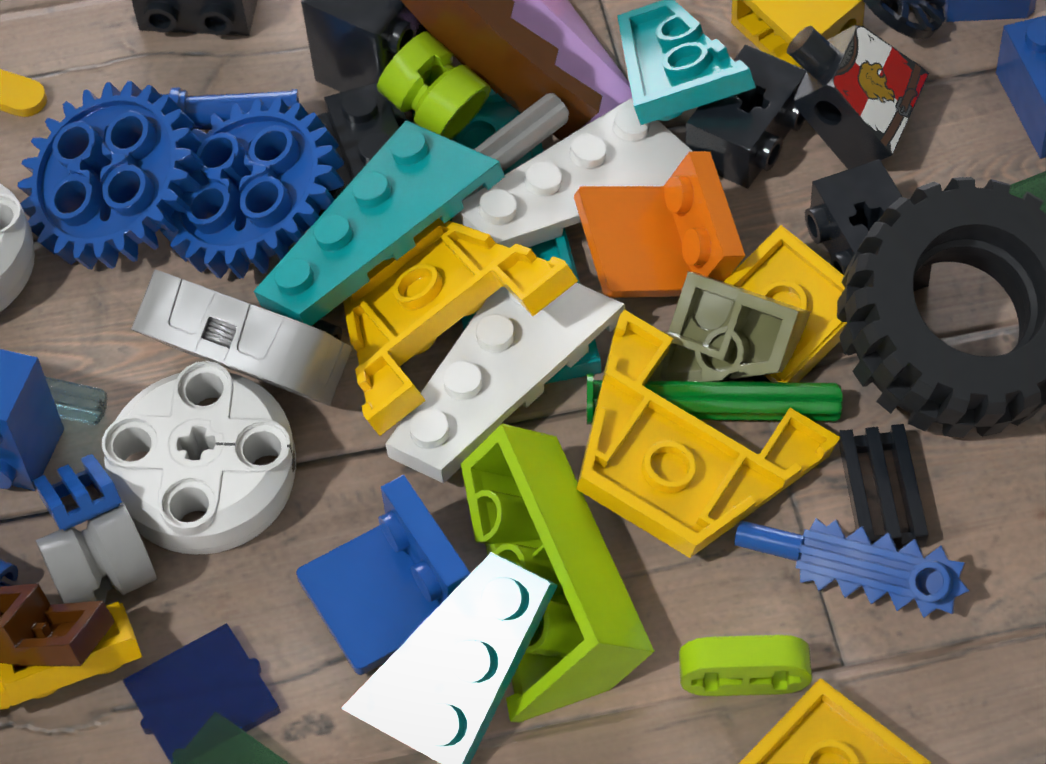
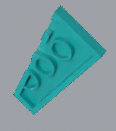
(375, 219)

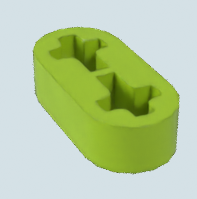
(745, 665)

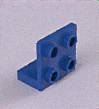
(384, 580)

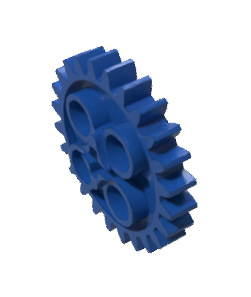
(110, 175)
(258, 187)

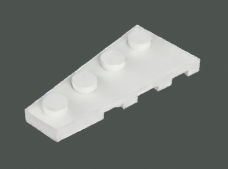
(539, 195)
(494, 371)

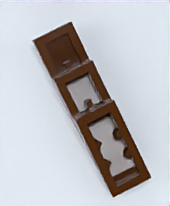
(506, 55)
(48, 633)

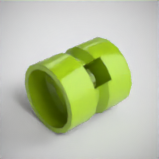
(453, 93)

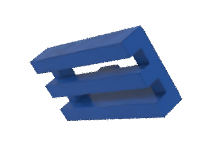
(75, 485)

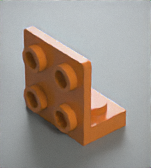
(656, 234)

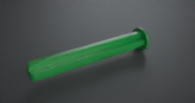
(741, 399)

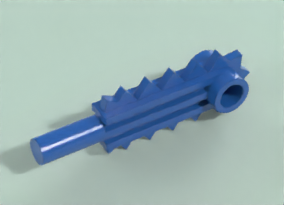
(855, 562)

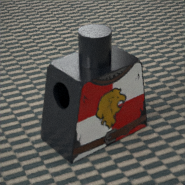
(855, 91)

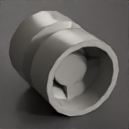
(97, 558)

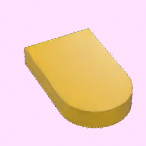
(21, 95)

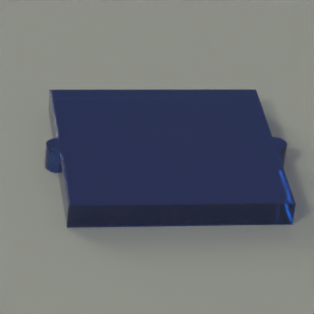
(193, 683)

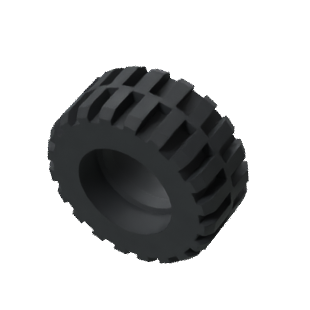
(896, 346)

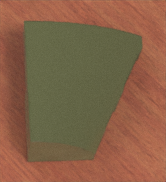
(728, 333)

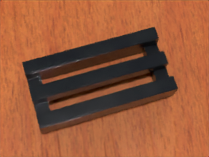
(875, 444)

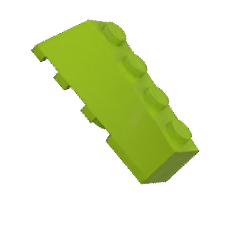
(533, 515)

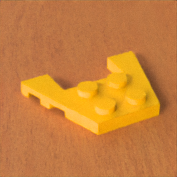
(425, 295)
(672, 468)

